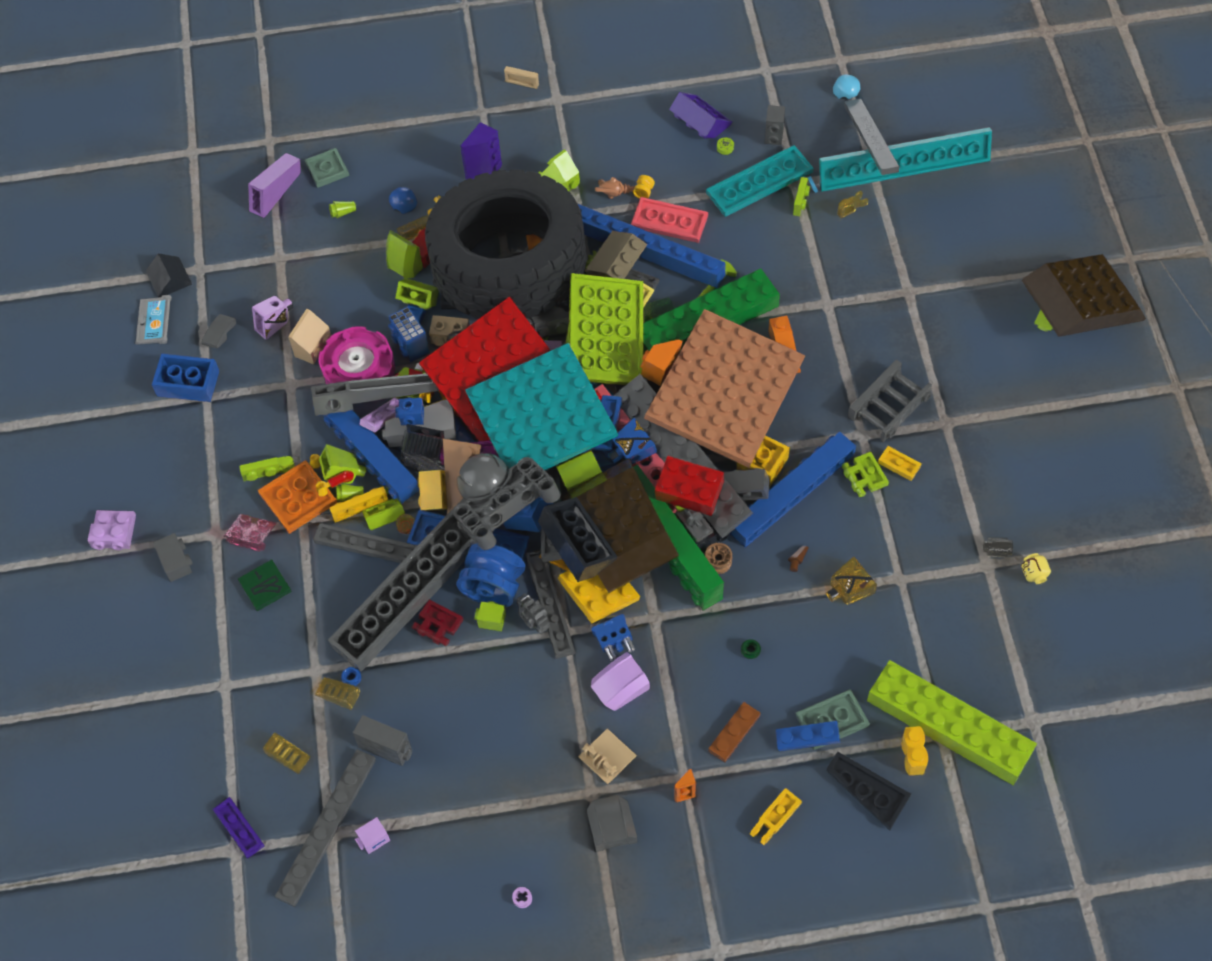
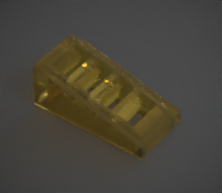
(348, 703)
(273, 742)

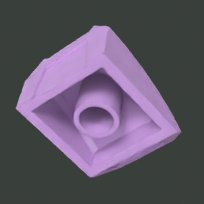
(620, 682)

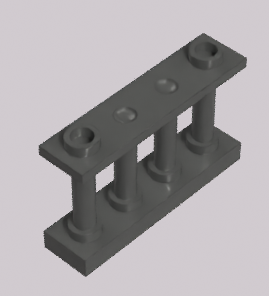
(880, 385)

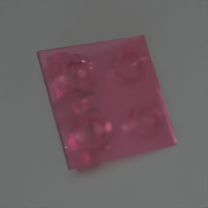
(249, 532)

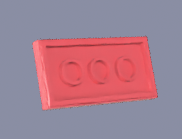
(669, 219)

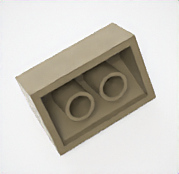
(616, 255)

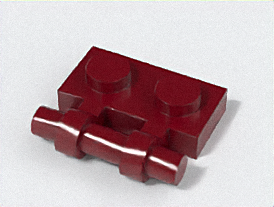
(439, 617)

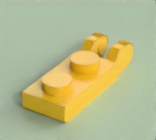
(777, 815)

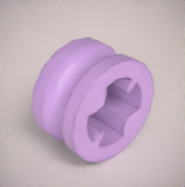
(522, 890)

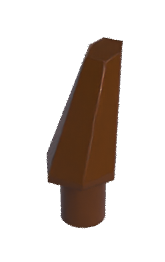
(797, 558)

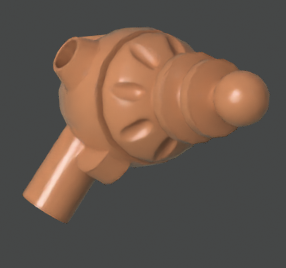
(613, 187)

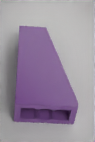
(272, 184)

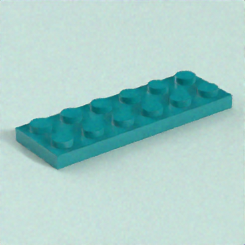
(759, 180)

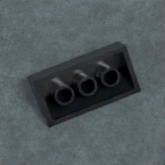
(576, 538)

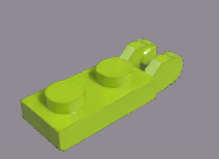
(266, 468)

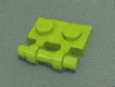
(869, 470)

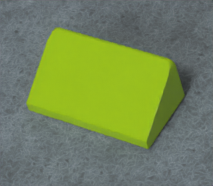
(383, 513)

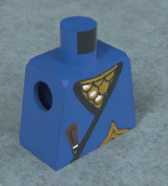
(632, 444)

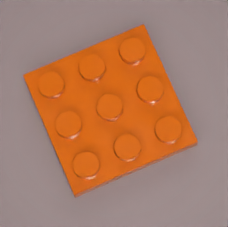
(295, 497)

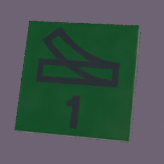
(264, 585)

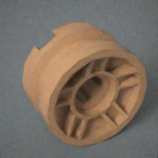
(722, 552)

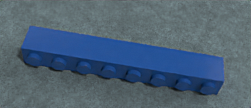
(374, 454)
(795, 487)

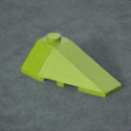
(563, 170)

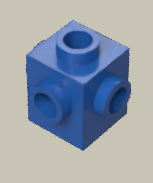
(410, 411)

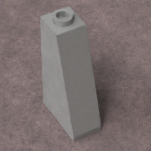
(436, 416)

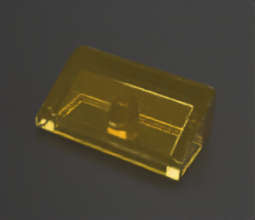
(412, 228)

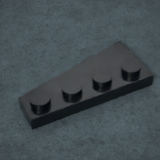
(874, 792)

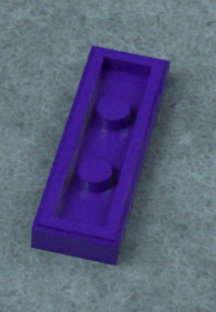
(238, 827)

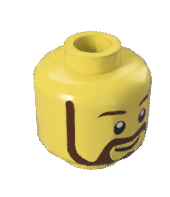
(1036, 568)

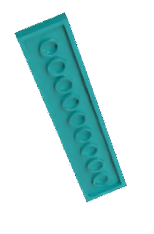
(912, 158)

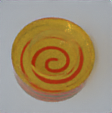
(405, 523)

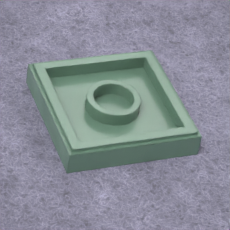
(326, 167)

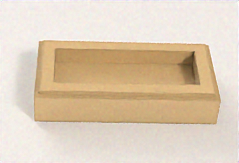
(521, 77)

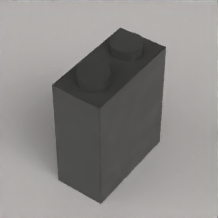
(382, 740)

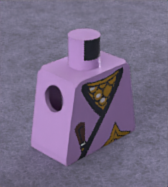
(270, 316)

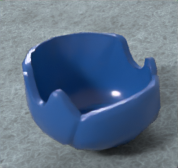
(403, 199)

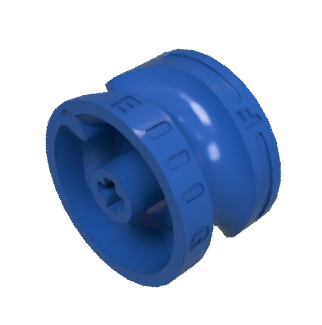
(490, 575)

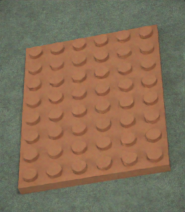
(725, 388)

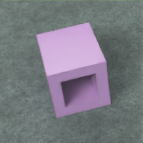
(371, 836)

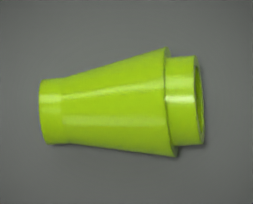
(341, 208)
(346, 492)

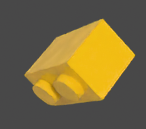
(432, 490)

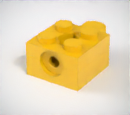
(771, 456)

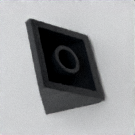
(167, 274)

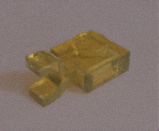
(849, 205)

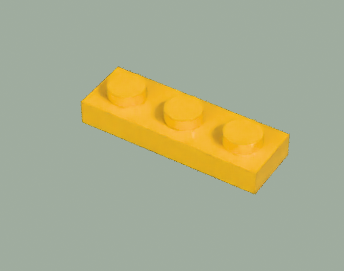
(358, 503)

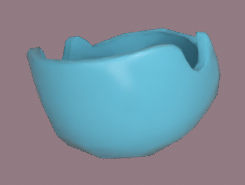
(846, 86)

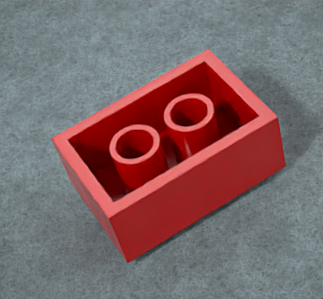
(689, 485)

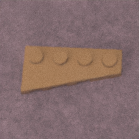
(455, 455)

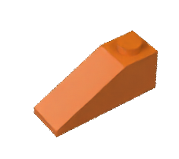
(781, 332)

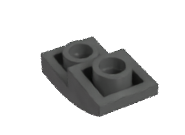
(216, 333)

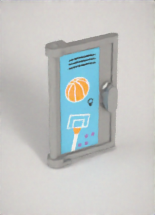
(155, 317)

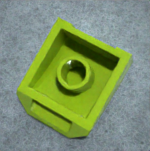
(402, 256)

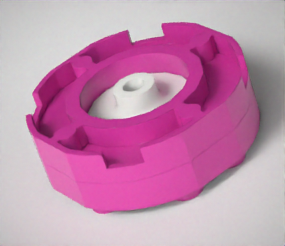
(356, 356)

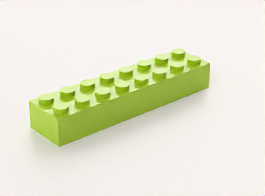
(951, 722)

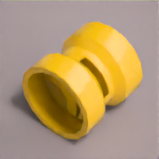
(643, 187)

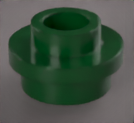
(750, 644)

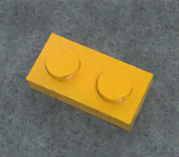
(899, 463)

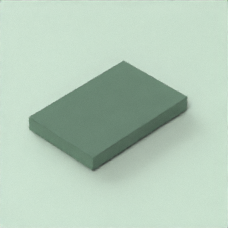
(840, 708)

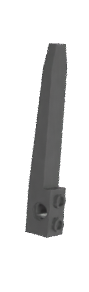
(367, 390)

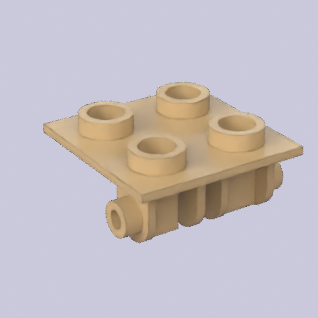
(607, 756)

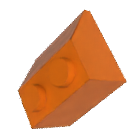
(660, 360)

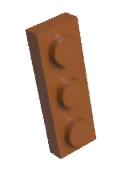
(734, 732)

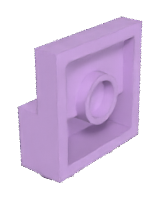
(112, 530)

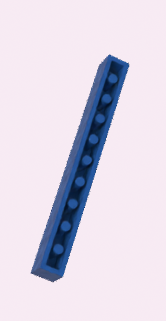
(658, 249)

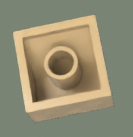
(309, 337)

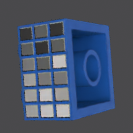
(408, 334)

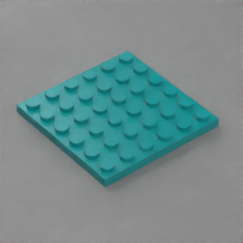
(542, 410)

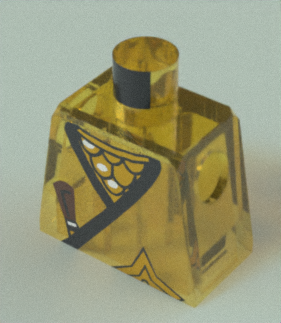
(851, 583)

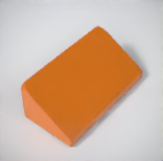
(685, 787)

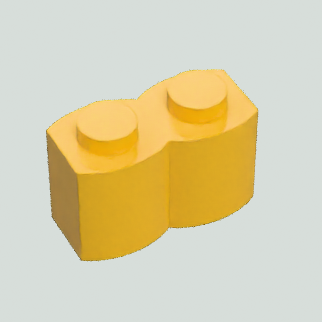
(914, 749)

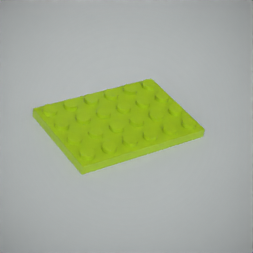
(606, 327)

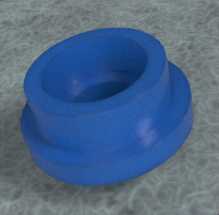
(351, 671)

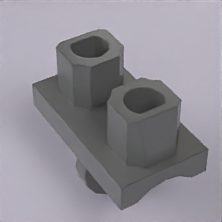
(695, 524)

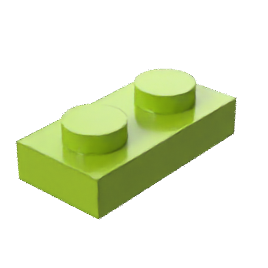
(800, 201)

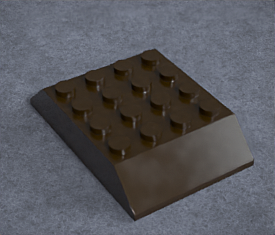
(1082, 295)
(627, 522)

